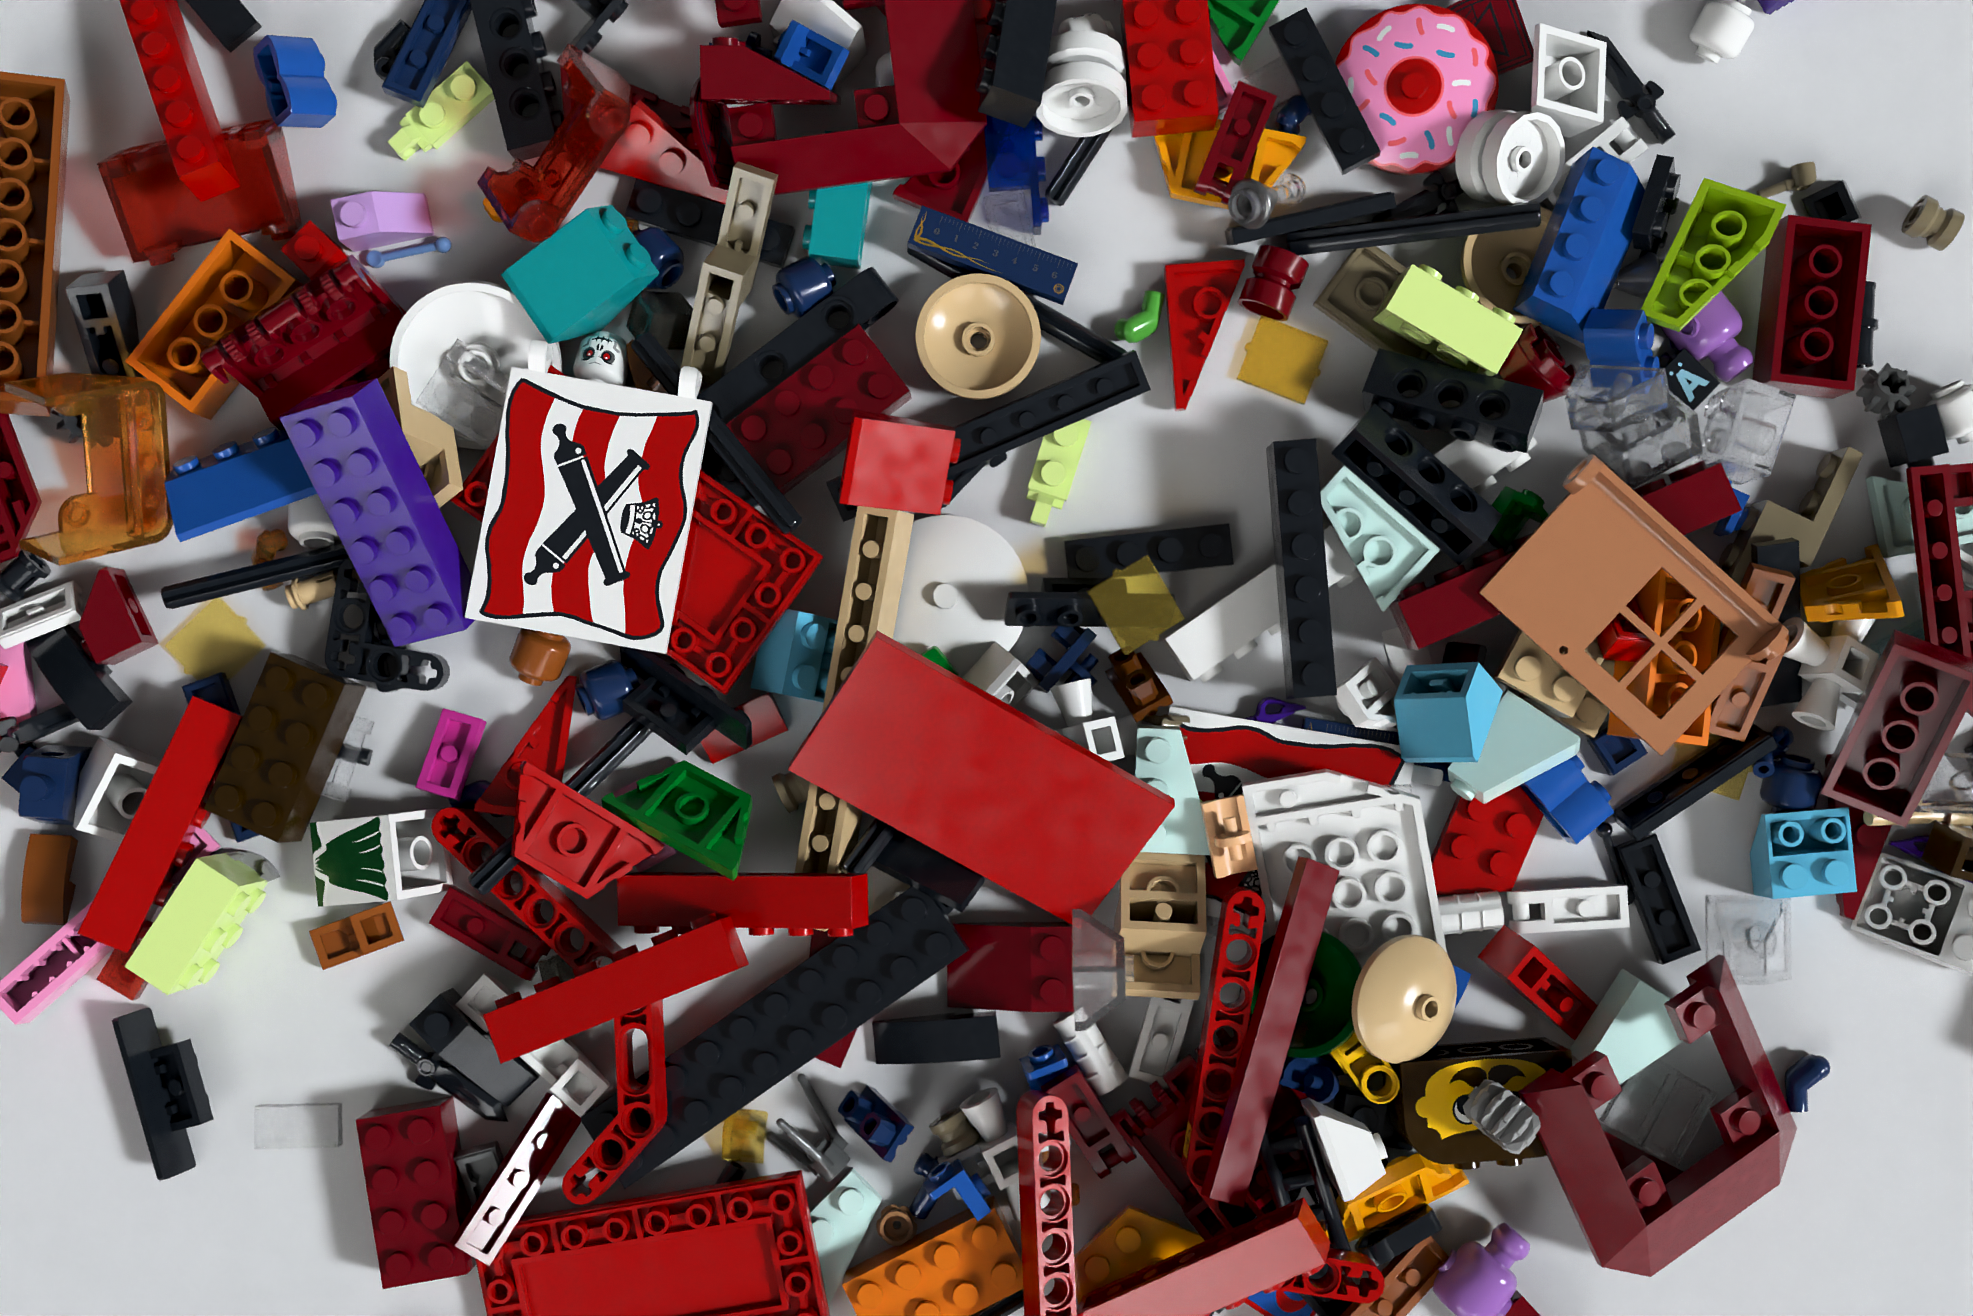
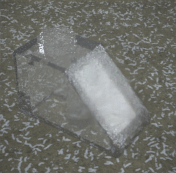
(1615, 396)

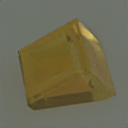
(745, 1136)

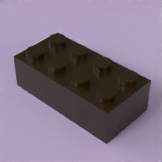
(285, 748)

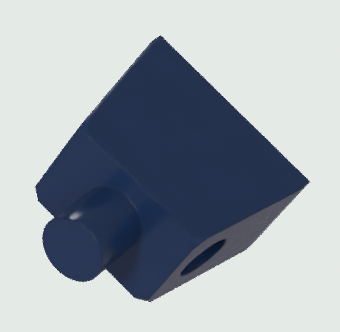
(51, 783)

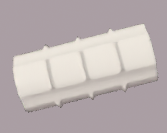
(1471, 912)
(1091, 1054)

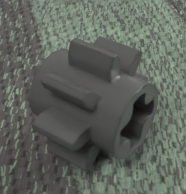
(1886, 391)

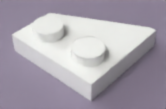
(1369, 697)

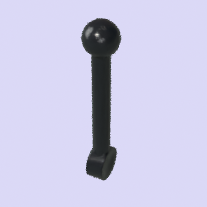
(1605, 830)

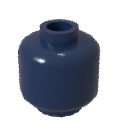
(664, 254)
(803, 286)
(604, 689)
(1792, 785)

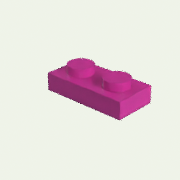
(451, 754)

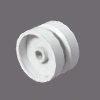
(1084, 84)
(1510, 157)

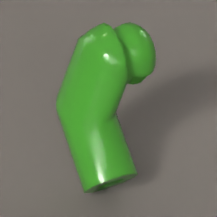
(1143, 323)

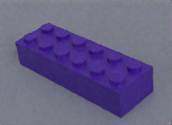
(382, 510)

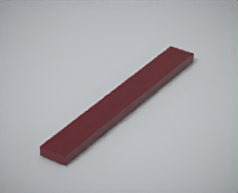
(1270, 1032)

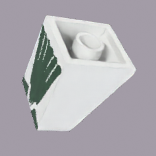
(378, 858)

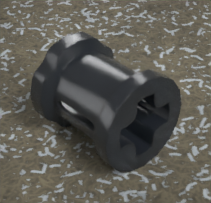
(22, 574)

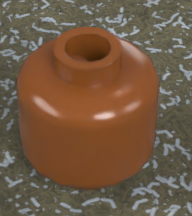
(539, 656)

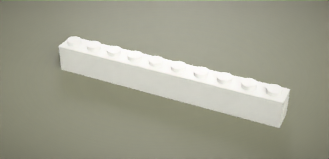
(1254, 606)

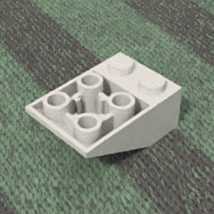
(1919, 912)

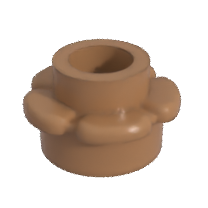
(893, 1235)

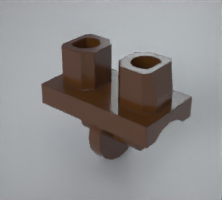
(1137, 684)

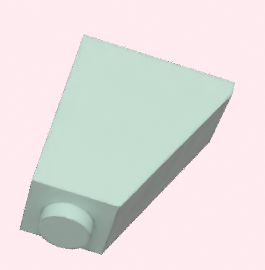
(1516, 749)
(1628, 1027)

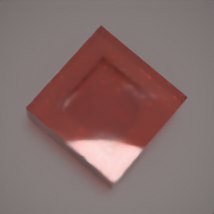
(121, 978)

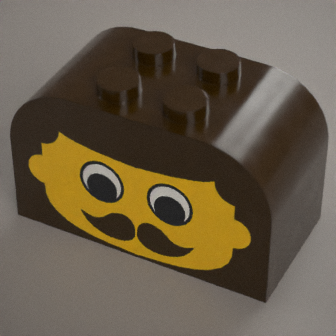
(1437, 1085)

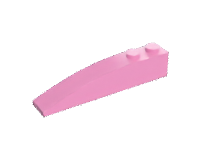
(69, 955)

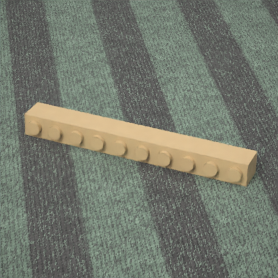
(867, 605)

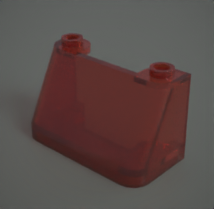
(539, 197)
(164, 216)

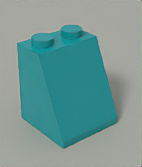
(581, 275)

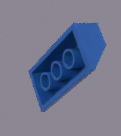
(1582, 244)
(235, 483)

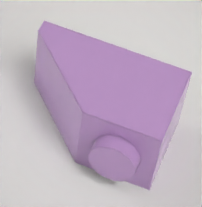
(381, 219)

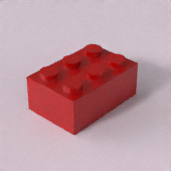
(1169, 66)

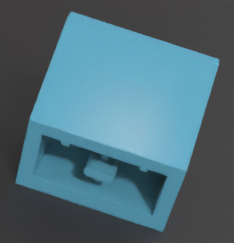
(796, 656)
(1445, 711)
(1803, 854)

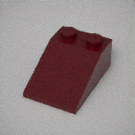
(743, 77)
(1013, 967)

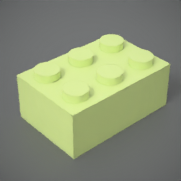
(1448, 321)
(198, 923)

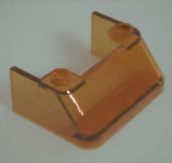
(123, 464)

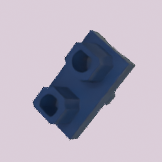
(1049, 671)
(1312, 1076)
(875, 1121)

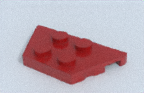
(572, 835)
(1485, 843)

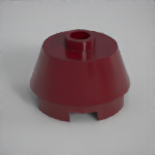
(1538, 364)

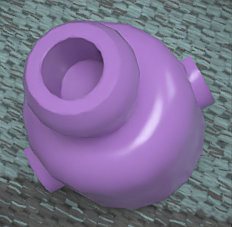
(1712, 337)
(1478, 1277)

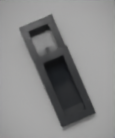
(77, 678)
(937, 1038)

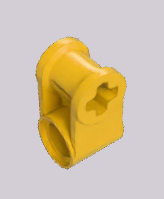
(1360, 1064)

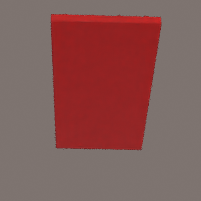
(732, 581)
(979, 780)
(666, 1254)

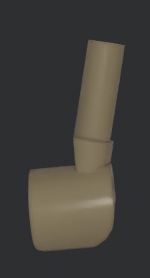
(1801, 178)
(1167, 720)

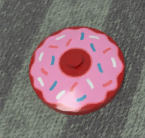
(1418, 84)

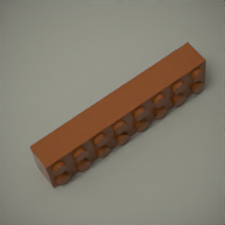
(31, 220)

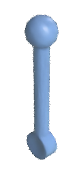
(377, 259)

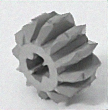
(1502, 1116)

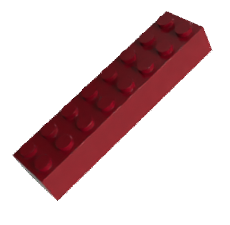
(1431, 613)

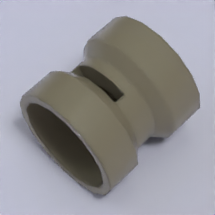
(1932, 222)

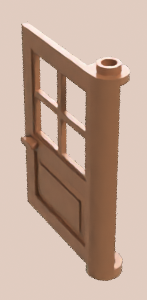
(1587, 568)

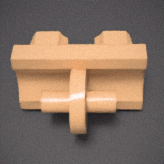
(1228, 836)

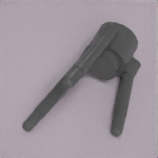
(824, 1156)

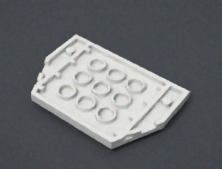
(1365, 833)

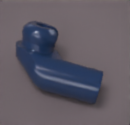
(1292, 115)
(1765, 766)

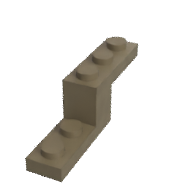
(729, 271)
(1773, 522)

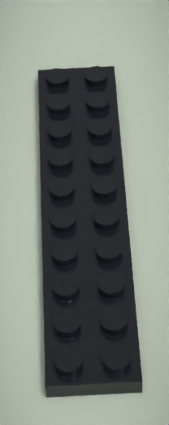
(790, 1024)

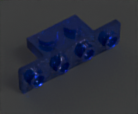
(1014, 163)

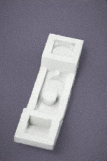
(560, 1063)

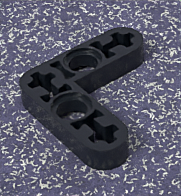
(367, 652)

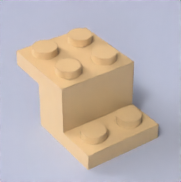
(427, 436)
(1550, 687)
(1163, 923)

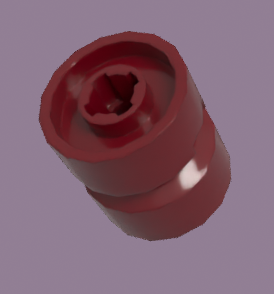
(1275, 274)

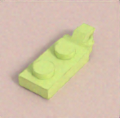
(444, 114)
(1056, 469)

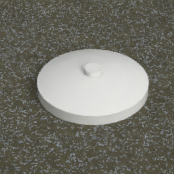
(479, 315)
(957, 590)

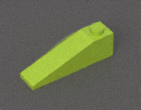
(1712, 246)

